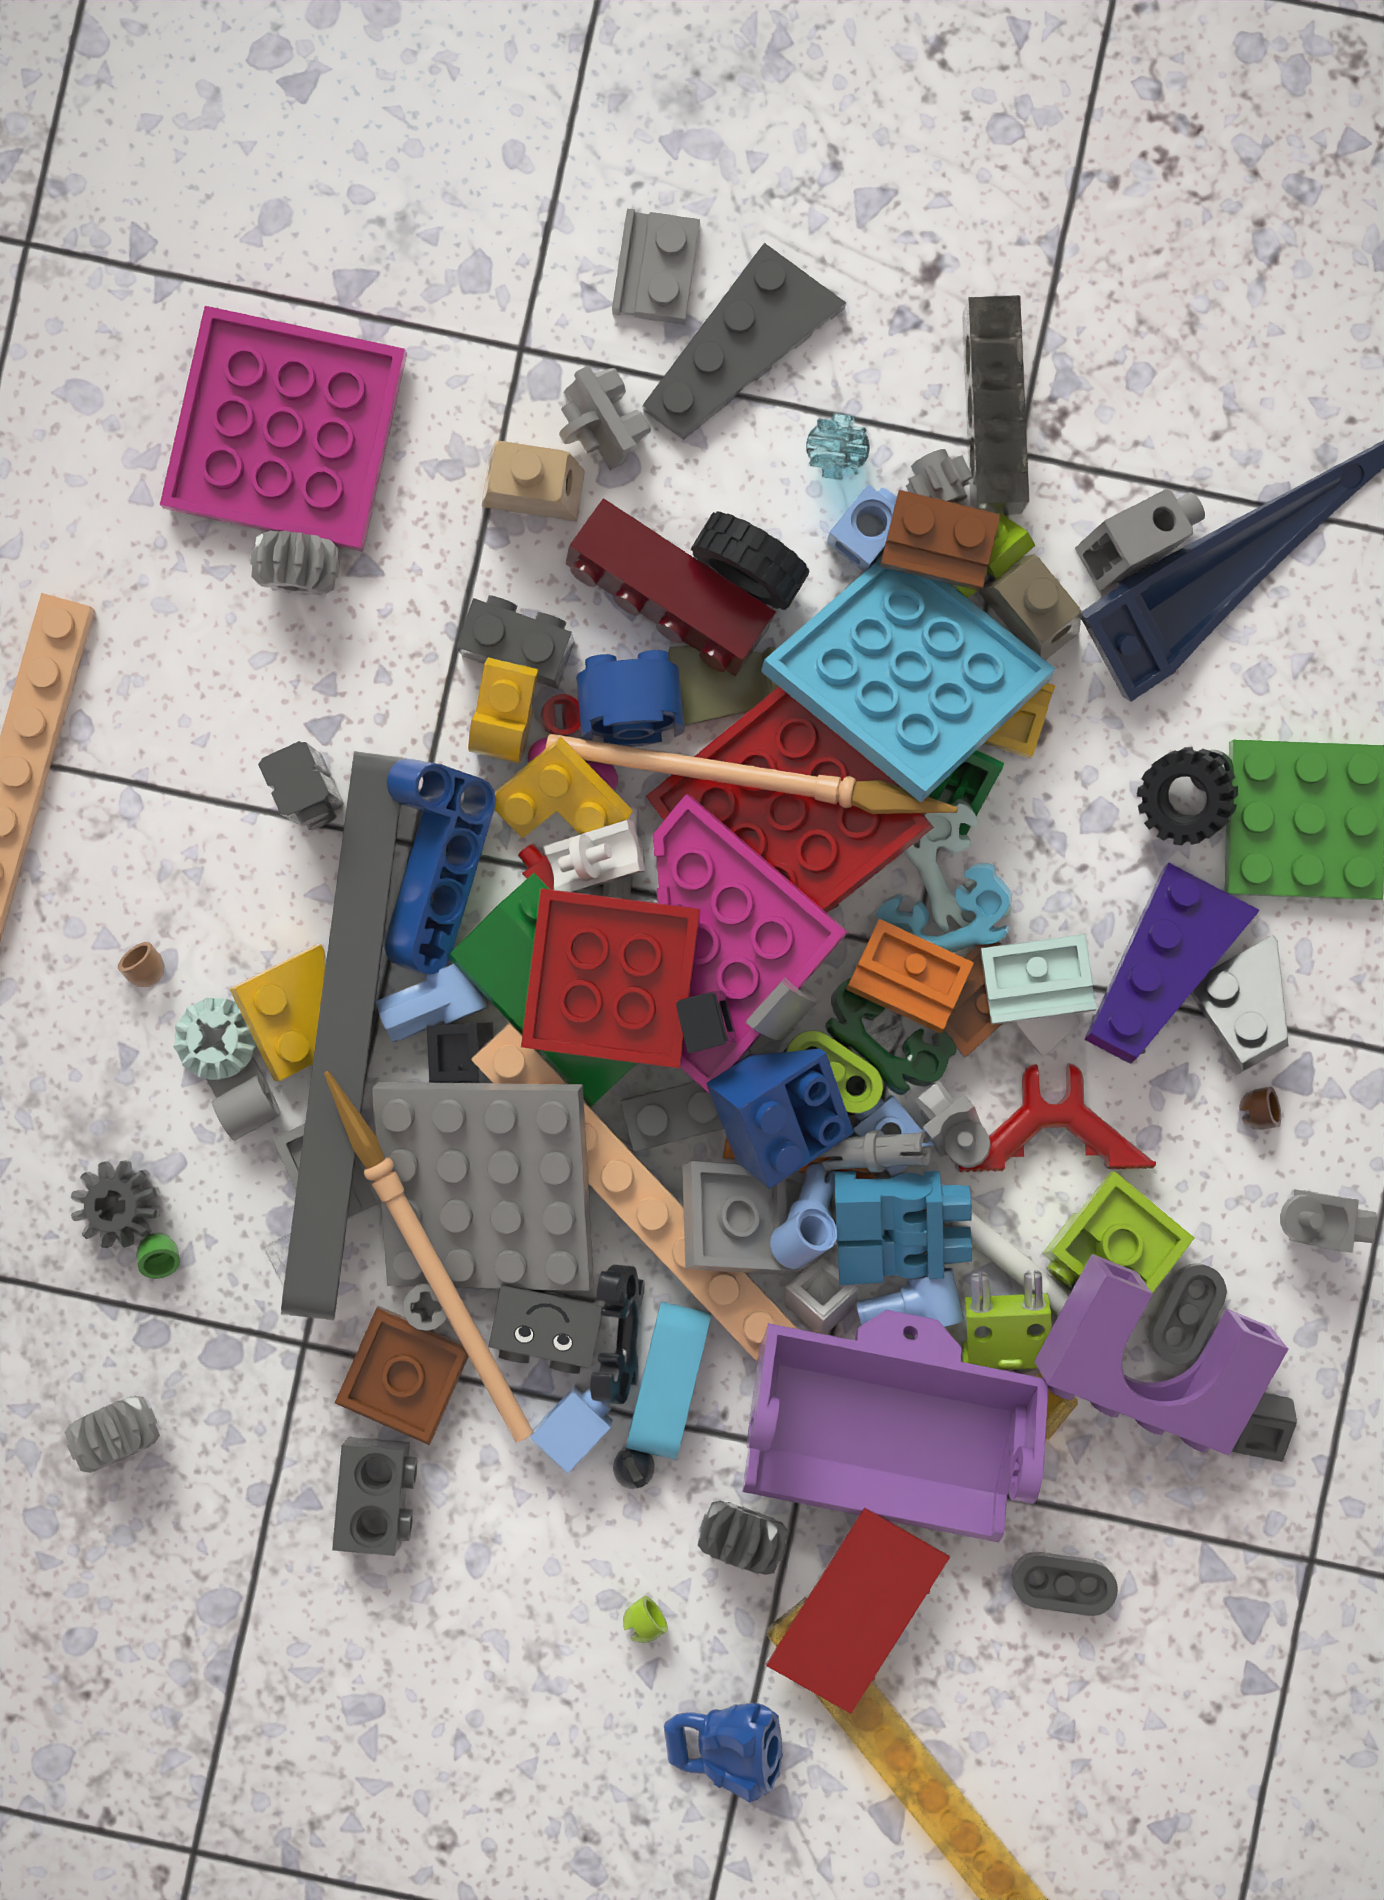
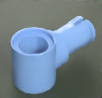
(809, 1222)
(920, 1297)

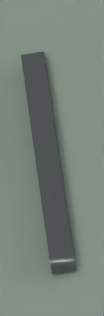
(342, 1039)

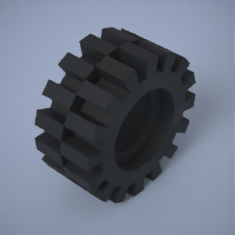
(1218, 790)

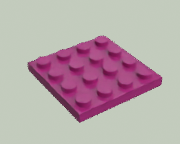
(283, 427)

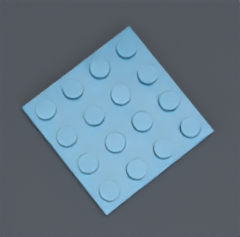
(908, 674)

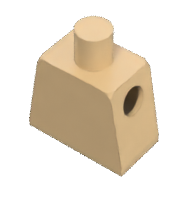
(533, 481)

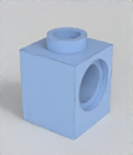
(847, 538)
(572, 1428)

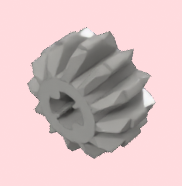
(295, 562)
(112, 1433)

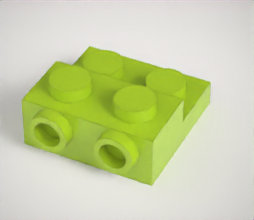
(1121, 1228)

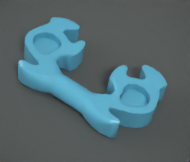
(987, 900)

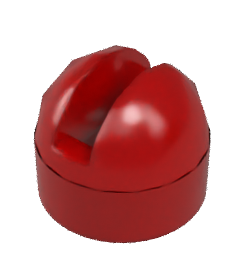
(570, 715)

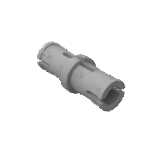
(879, 1151)

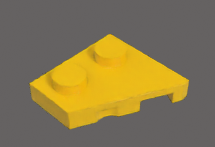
(284, 1010)

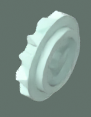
(211, 1062)

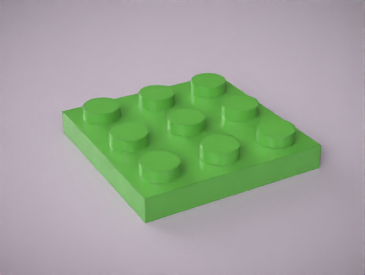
(1306, 820)

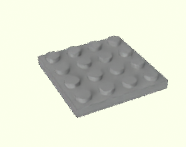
(491, 1182)

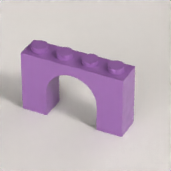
(1201, 1406)

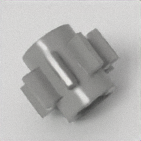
(940, 477)

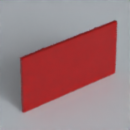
(857, 1610)

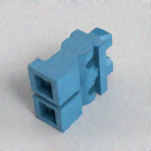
(898, 1226)

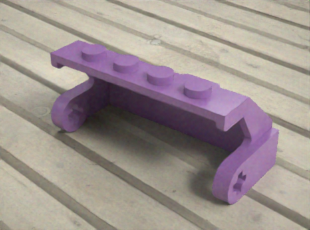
(894, 1427)

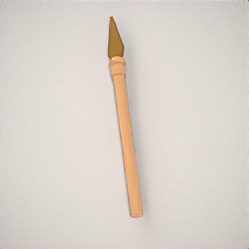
(871, 796)
(391, 1191)

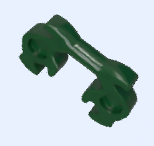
(922, 1062)

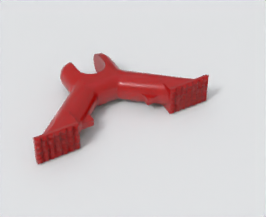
(1069, 1113)

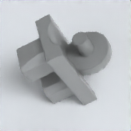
(596, 421)
(954, 1126)
(1327, 1221)

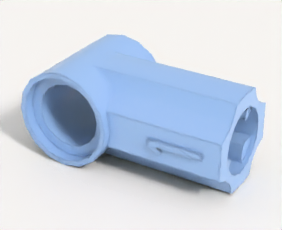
(439, 999)

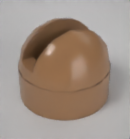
(142, 965)

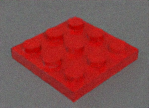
(609, 977)

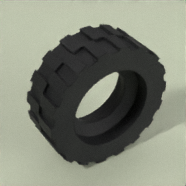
(751, 559)

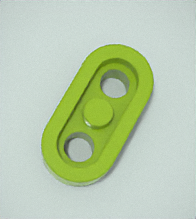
(844, 1065)

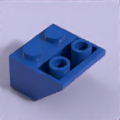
(780, 1111)

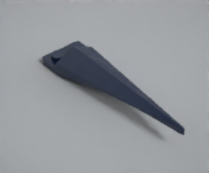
(1176, 603)

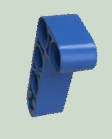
(424, 932)

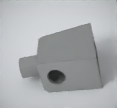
(1139, 536)

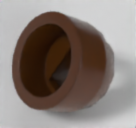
(1262, 1107)

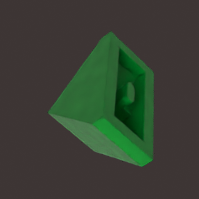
(970, 783)

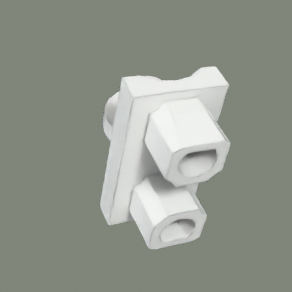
(596, 857)

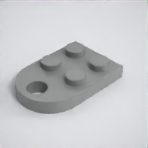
(733, 1218)

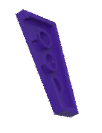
(1169, 953)

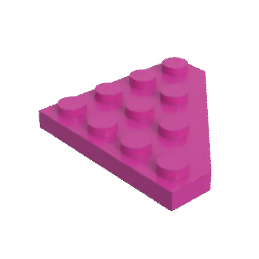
(750, 924)

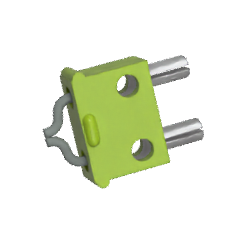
(1006, 1329)

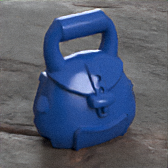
(736, 1747)

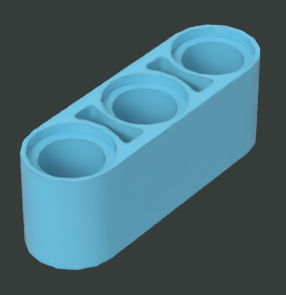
(668, 1380)

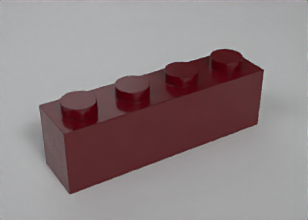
(668, 588)

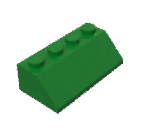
(498, 962)

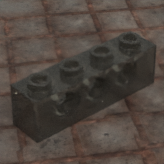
(995, 404)

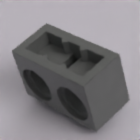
(361, 1493)

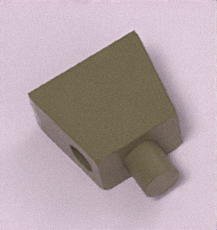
(1034, 606)

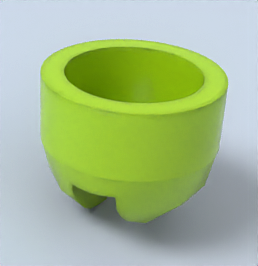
(645, 1619)

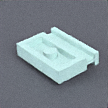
(1038, 979)

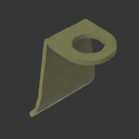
(718, 694)

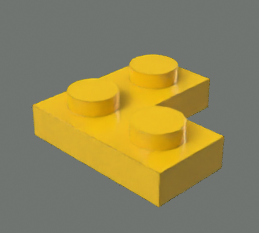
(559, 783)

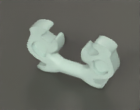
(924, 859)

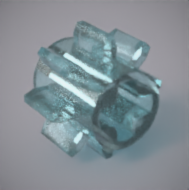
(837, 446)

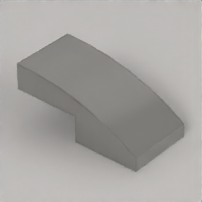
(782, 1010)

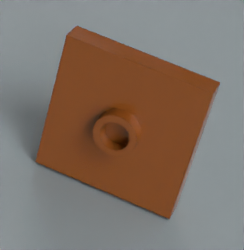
(403, 1376)

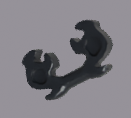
(623, 1300)

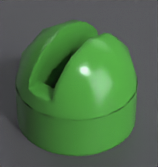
(157, 1256)

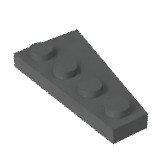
(750, 329)

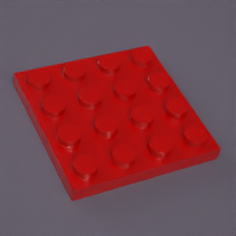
(809, 841)

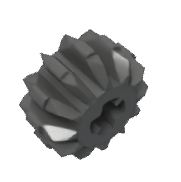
(98, 1214)
(742, 1537)

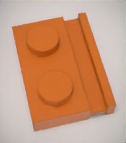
(910, 976)

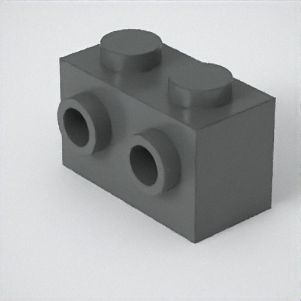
(502, 634)

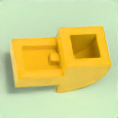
(503, 711)

